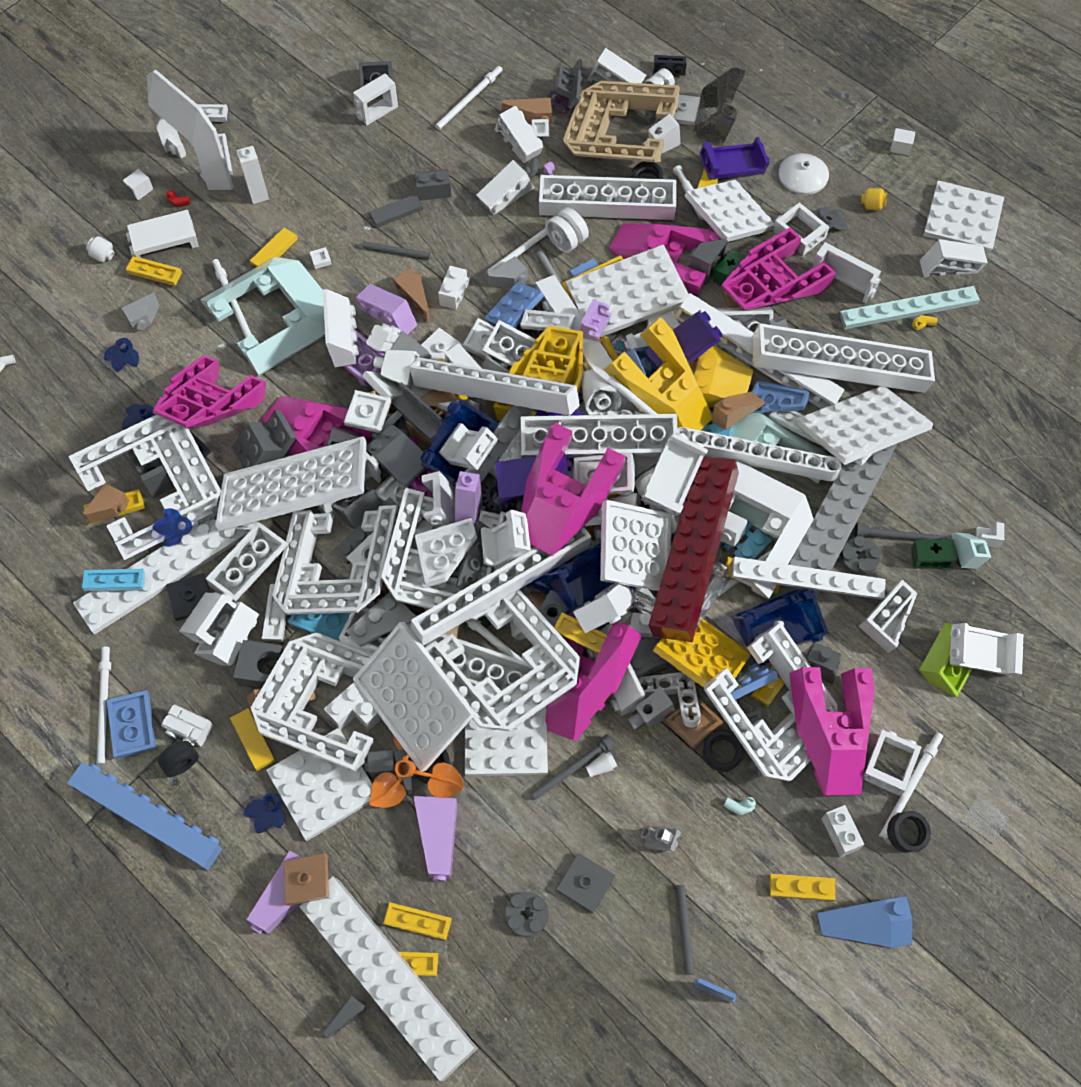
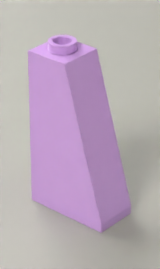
(468, 497)
(437, 830)
(271, 906)

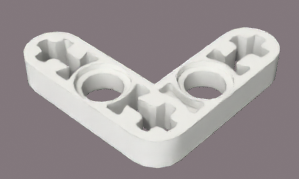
(676, 687)

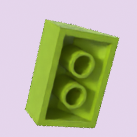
(937, 665)

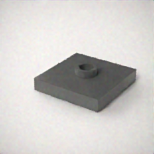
(585, 883)

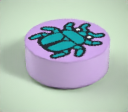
(619, 346)

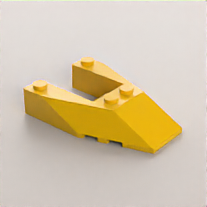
(553, 357)
(720, 375)
(672, 386)

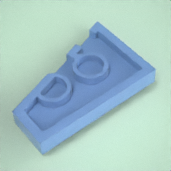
(779, 397)

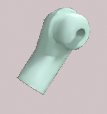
(740, 807)

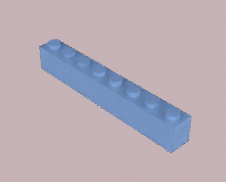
(145, 816)

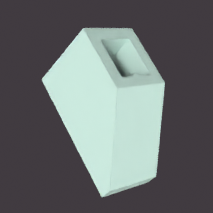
(971, 550)

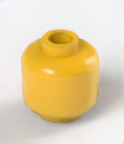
(874, 199)

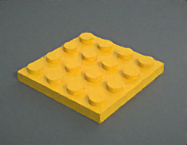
(704, 656)

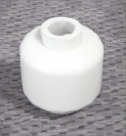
(100, 249)

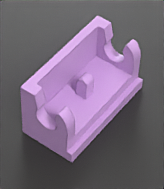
(595, 320)

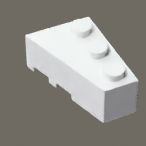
(607, 607)

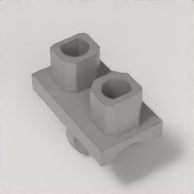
(660, 838)

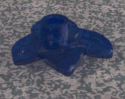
(120, 357)
(136, 414)
(170, 527)
(264, 815)

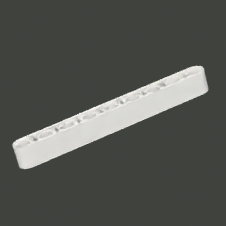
(766, 452)

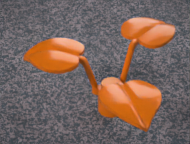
(388, 791)

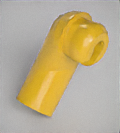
(923, 320)

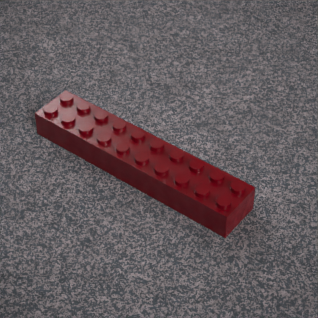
(694, 550)

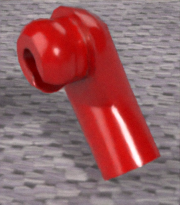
(175, 200)

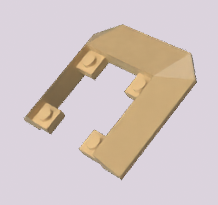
(605, 99)

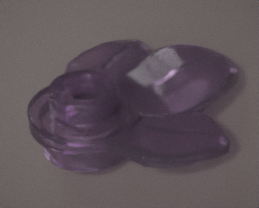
(559, 102)

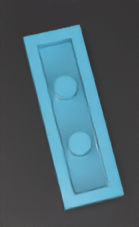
(113, 579)

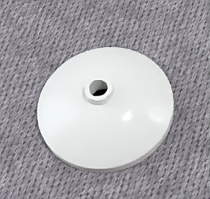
(803, 174)

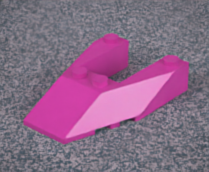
(638, 238)
(767, 280)
(197, 402)
(312, 422)
(561, 505)
(596, 680)
(834, 739)

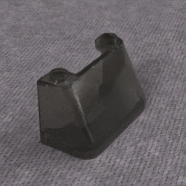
(713, 115)

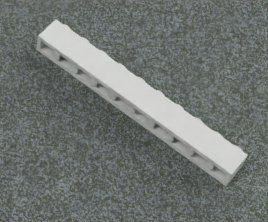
(738, 341)
(594, 354)
(495, 386)
(493, 588)

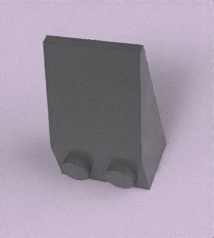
(397, 455)

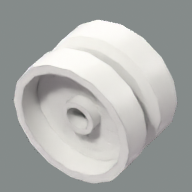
(567, 230)

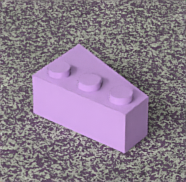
(387, 308)

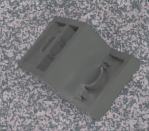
(264, 440)

